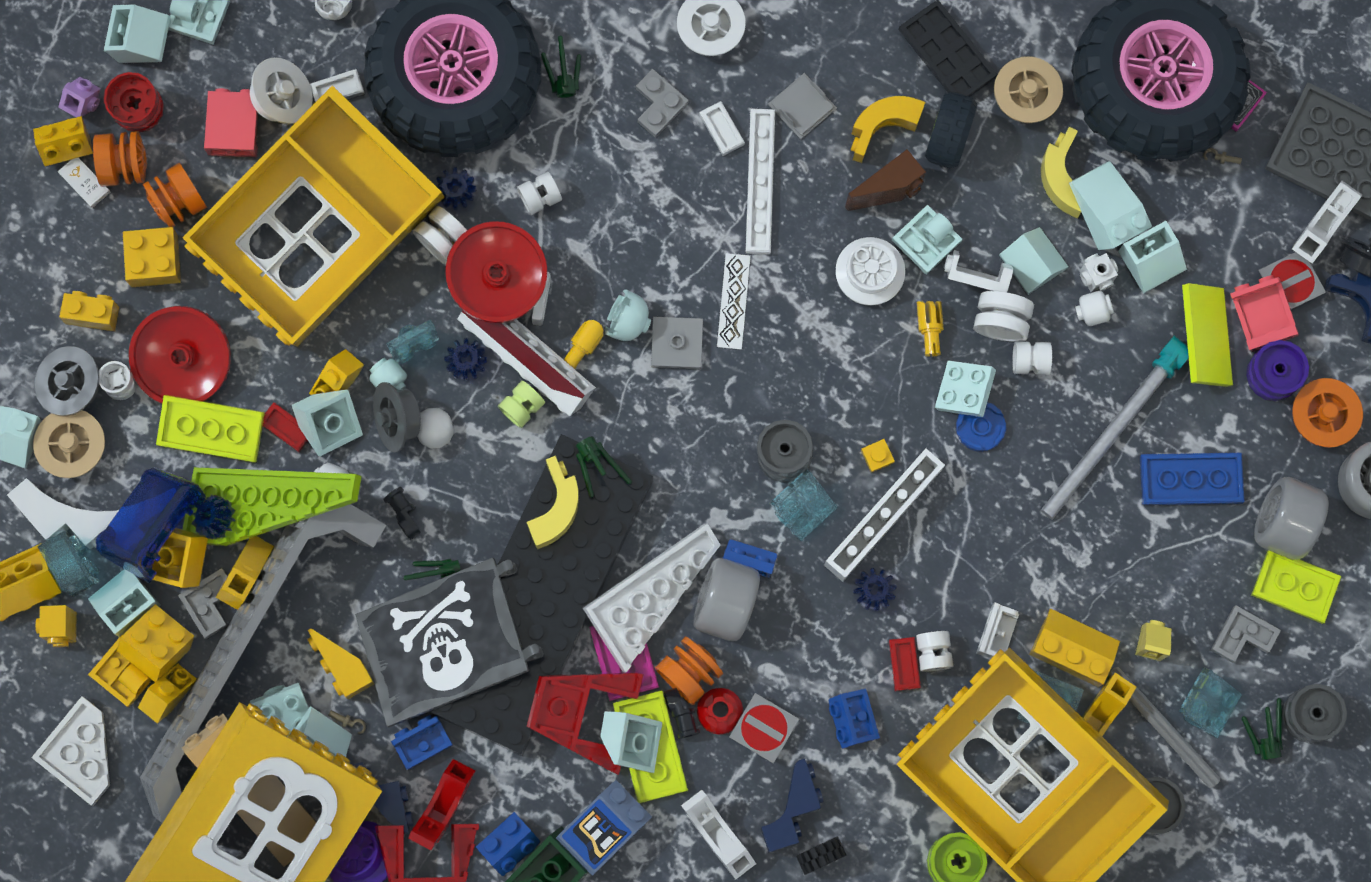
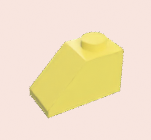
(1154, 641)

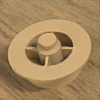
(1028, 89)
(69, 444)

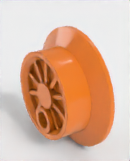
(1327, 412)

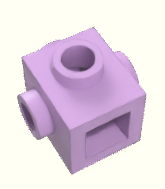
(79, 97)

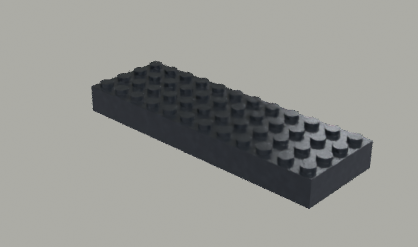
(553, 589)

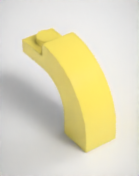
(1055, 177)
(558, 520)

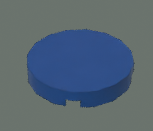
(981, 432)

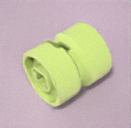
(521, 404)

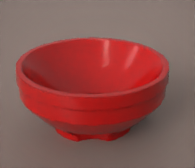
(716, 724)

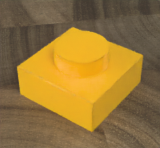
(877, 455)

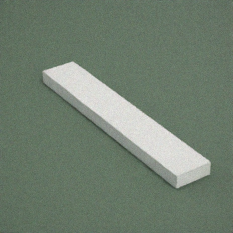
(760, 181)

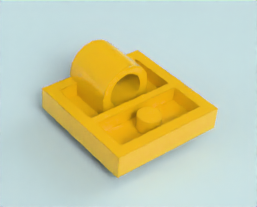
(120, 676)

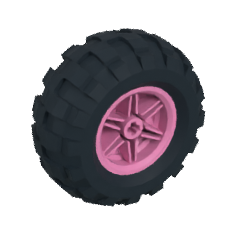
(1129, 113)
(438, 117)

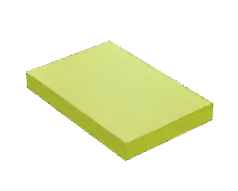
(1296, 586)

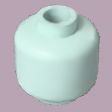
(389, 372)

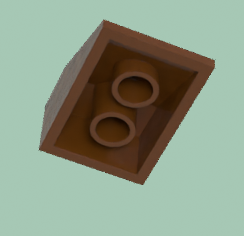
(890, 184)

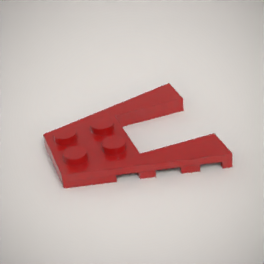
(561, 706)
(392, 849)

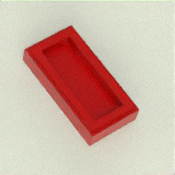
(284, 427)
(904, 664)

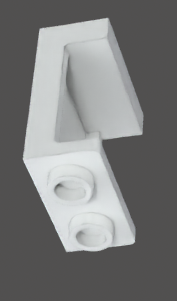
(977, 278)

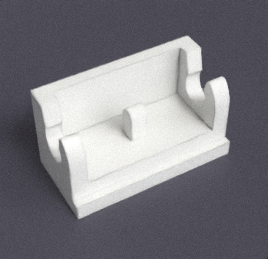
(997, 630)

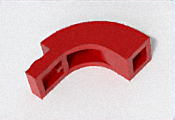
(442, 805)

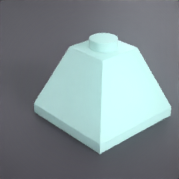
(327, 420)
(17, 435)
(631, 740)

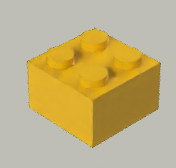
(151, 257)
(181, 559)
(155, 643)

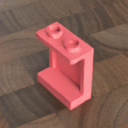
(230, 124)
(1264, 312)

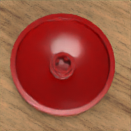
(496, 272)
(179, 354)

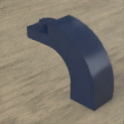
(1357, 289)

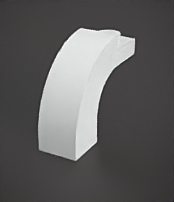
(1326, 221)
(718, 834)

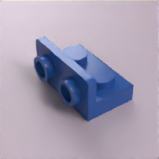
(751, 556)
(853, 718)

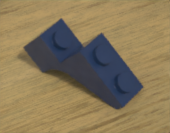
(801, 800)
(392, 803)

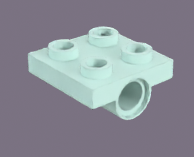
(198, 18)
(927, 239)
(965, 388)
(283, 703)

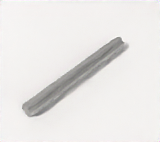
(1170, 734)

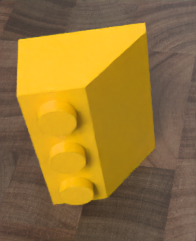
(25, 582)
(1075, 648)

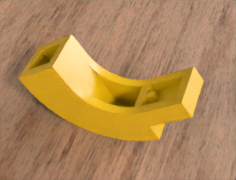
(889, 111)
(1109, 703)

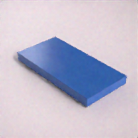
(1192, 479)

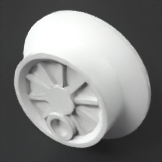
(711, 25)
(280, 91)
(870, 271)

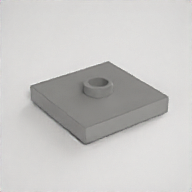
(677, 342)

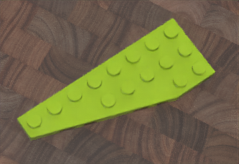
(272, 498)

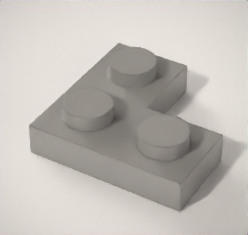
(665, 102)
(201, 603)
(1243, 628)

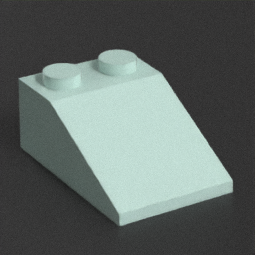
(1109, 206)

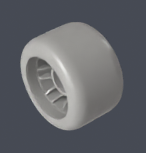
(1355, 481)
(1291, 518)
(726, 599)

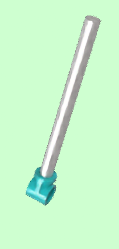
(1171, 358)

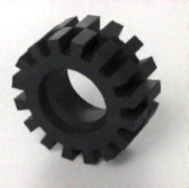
(821, 855)

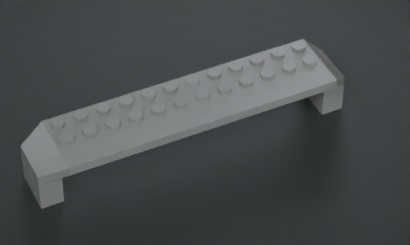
(160, 774)

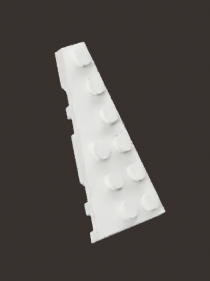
(642, 602)

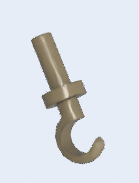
(1223, 157)
(346, 720)

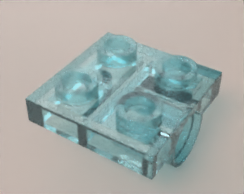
(412, 340)
(803, 505)
(1210, 703)

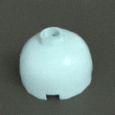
(628, 317)

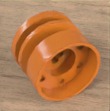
(122, 158)
(174, 196)
(689, 670)

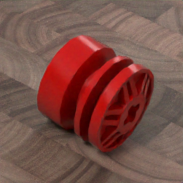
(120, 100)

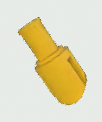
(930, 325)
(584, 342)

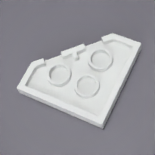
(78, 752)

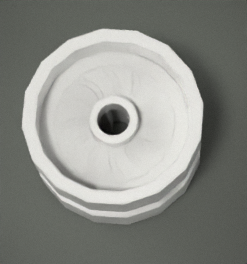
(441, 236)
(1003, 316)

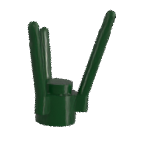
(565, 85)
(590, 451)
(446, 568)
(1270, 746)

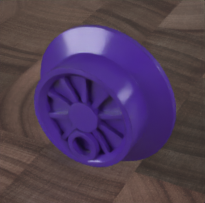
(362, 858)

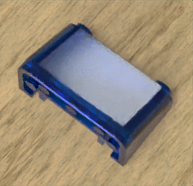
(148, 521)

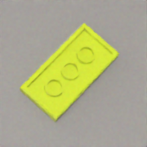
(1207, 335)
(210, 428)
(668, 772)

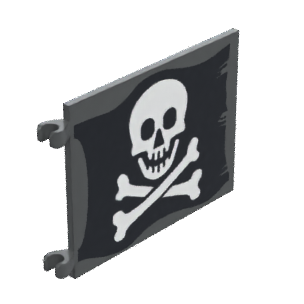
(443, 641)

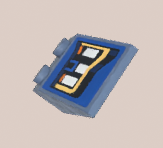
(604, 827)

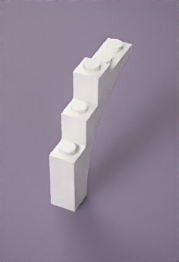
(54, 517)

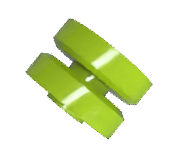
(959, 845)

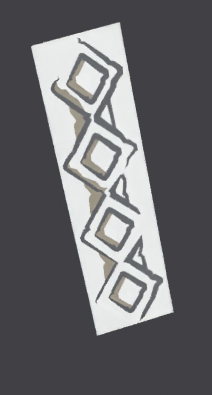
(733, 301)

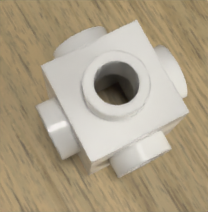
(1093, 278)

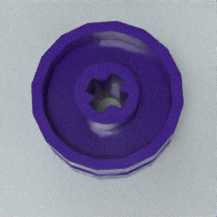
(1290, 374)

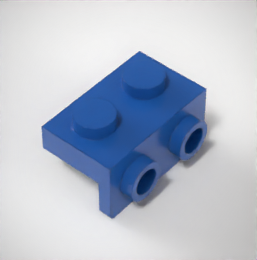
(421, 742)
(508, 844)

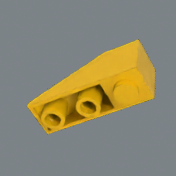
(244, 572)
(346, 668)

